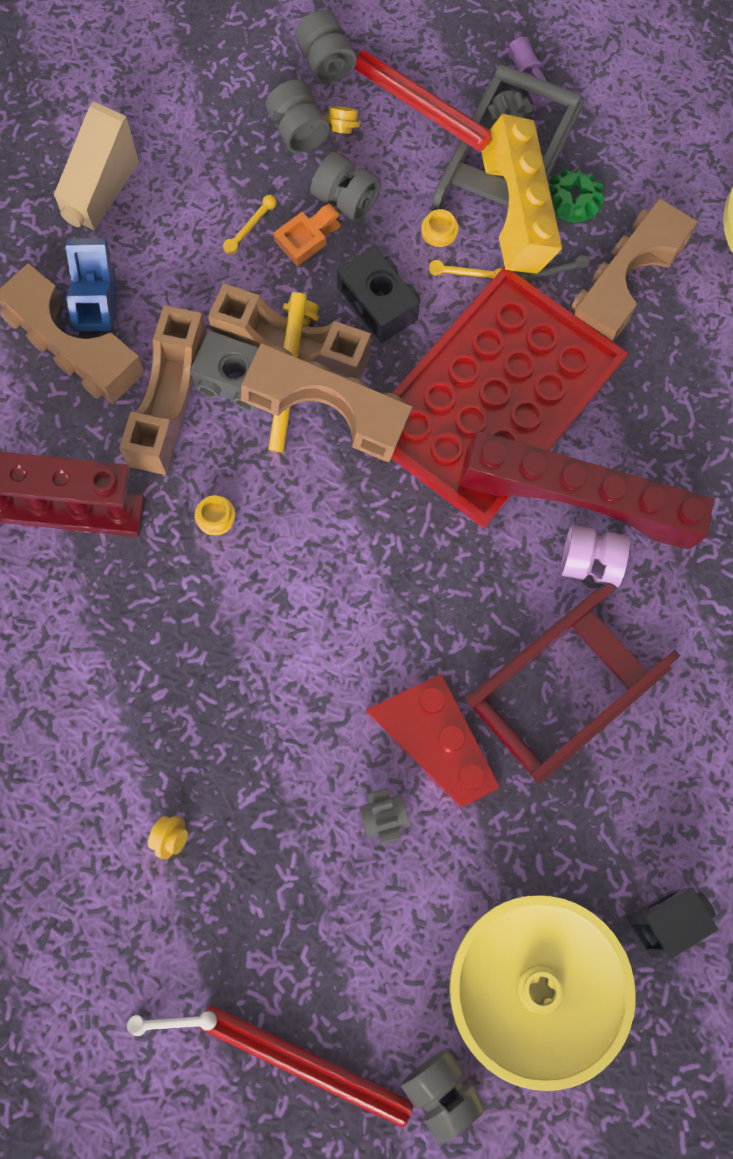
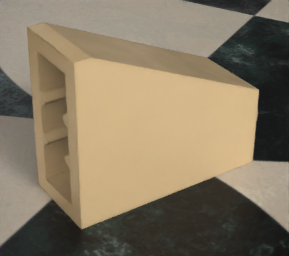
(96, 167)

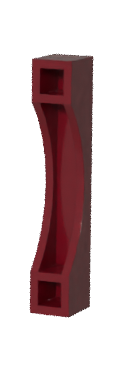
(521, 470)

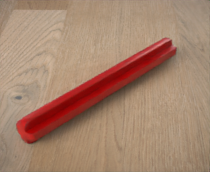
(423, 100)
(311, 1068)

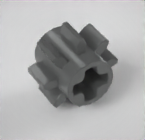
(510, 104)
(384, 816)

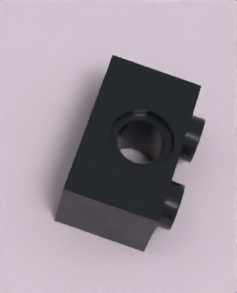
(373, 274)
(673, 922)

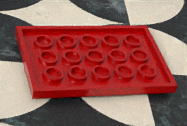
(502, 369)

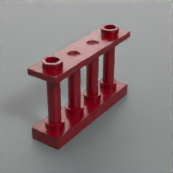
(68, 495)

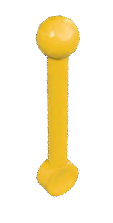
(231, 245)
(437, 268)

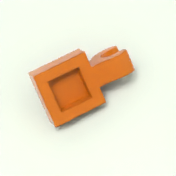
(305, 236)

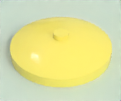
(542, 993)

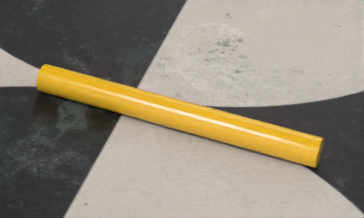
(292, 344)

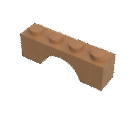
(656, 241)
(251, 321)
(102, 362)
(281, 380)
(157, 422)

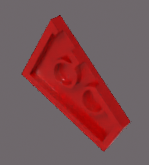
(437, 738)

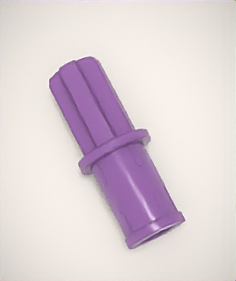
(527, 62)

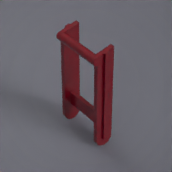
(606, 647)

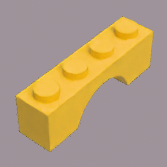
(530, 229)

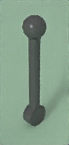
(581, 263)

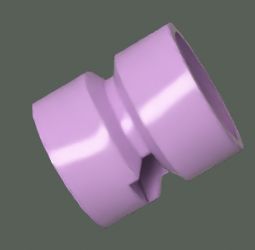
(595, 555)

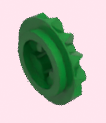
(588, 202)

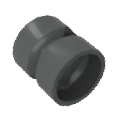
(325, 46)
(297, 116)
(342, 185)
(434, 1080)

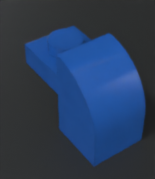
(92, 286)

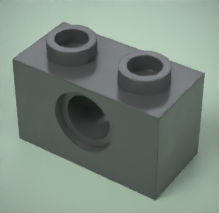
(216, 361)

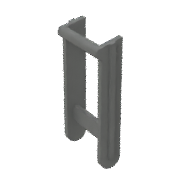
(489, 185)

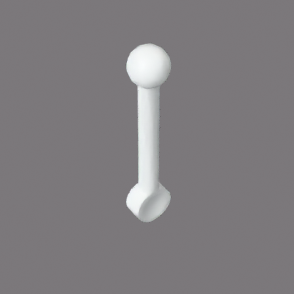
(138, 1025)

